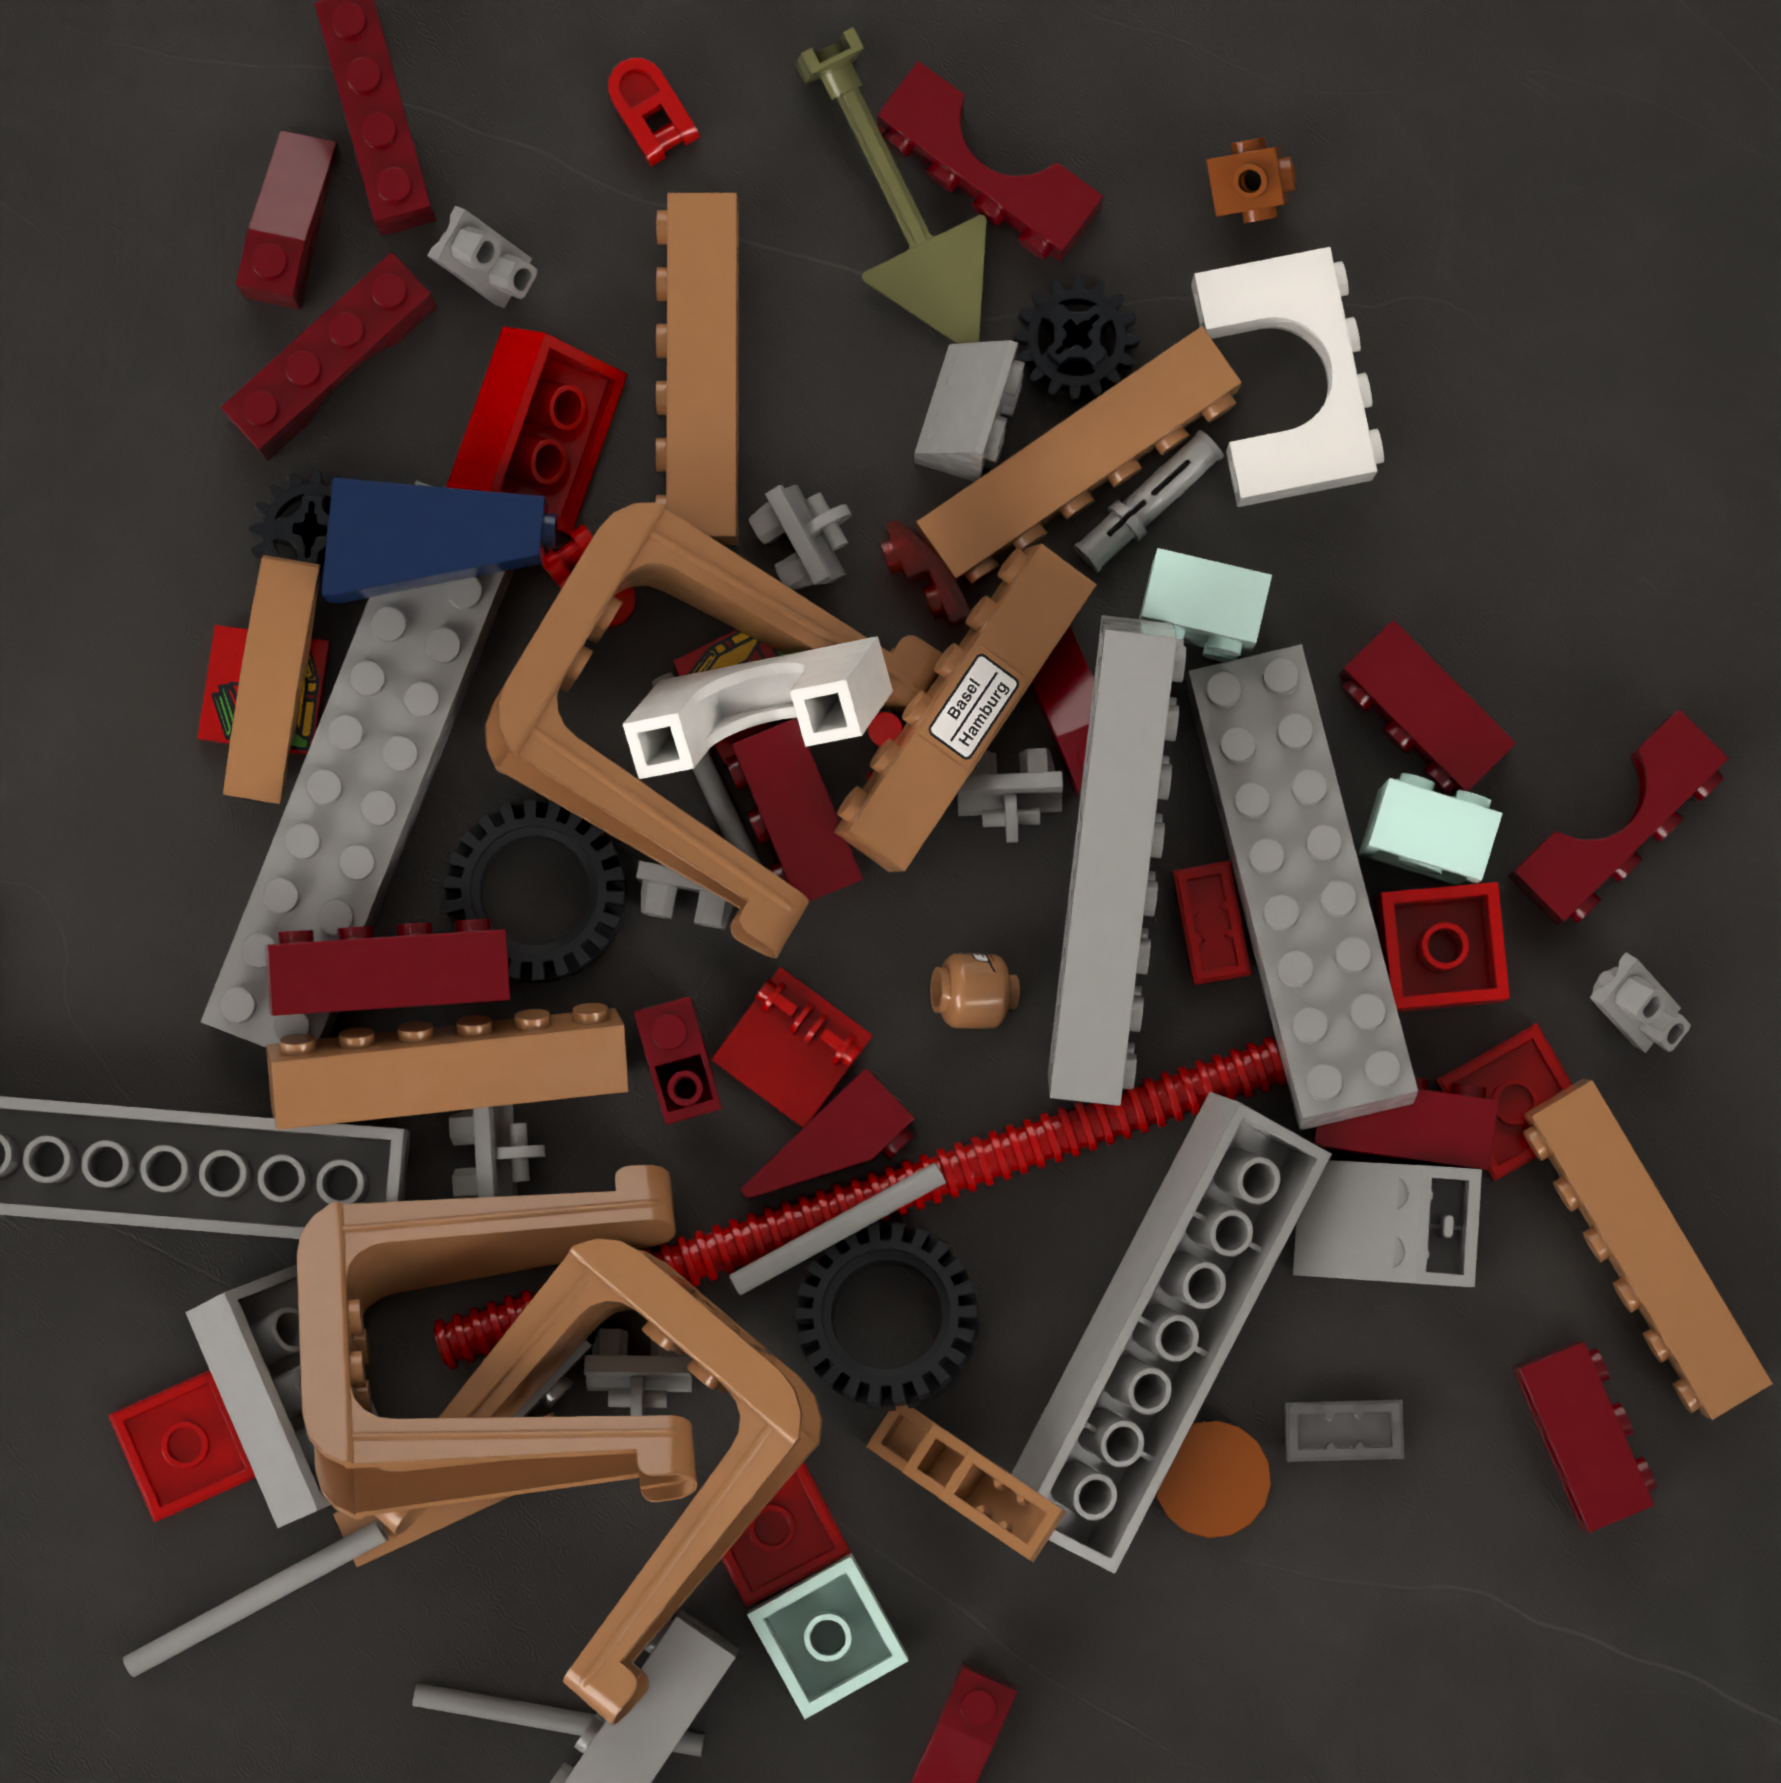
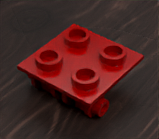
(792, 1047)

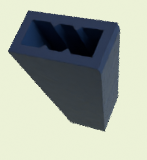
(421, 536)

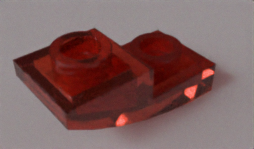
(916, 561)

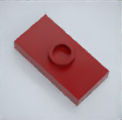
(1211, 923)

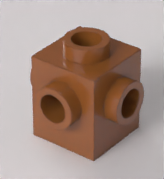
(1230, 185)

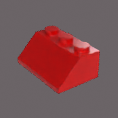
(538, 422)

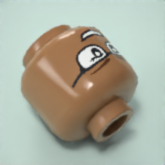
(974, 990)

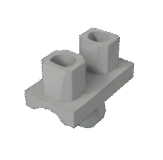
(483, 259)
(812, 531)
(1012, 797)
(660, 893)
(1639, 1006)
(500, 1152)
(634, 1380)

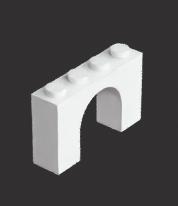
(1301, 297)
(827, 688)

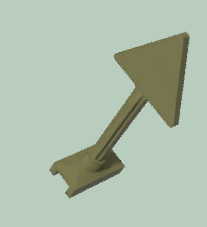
(938, 274)

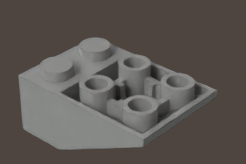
(964, 417)
(1391, 1224)

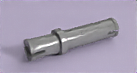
(1100, 546)

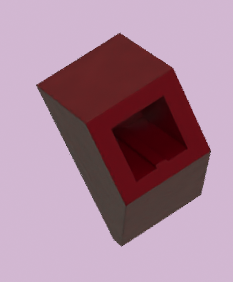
(678, 1060)

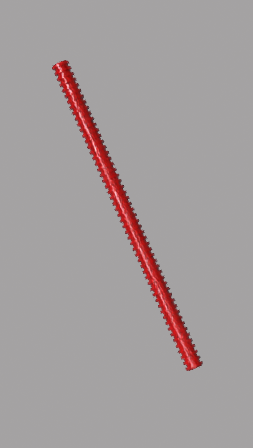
(960, 1167)

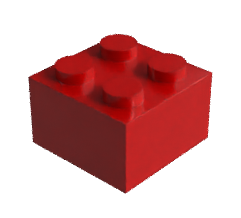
(1443, 946)

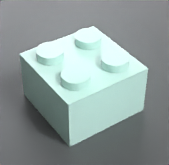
(1207, 603)
(1431, 831)
(828, 1636)

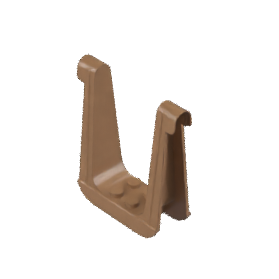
(533, 746)
(385, 1248)
(775, 1434)

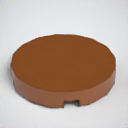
(1215, 1481)

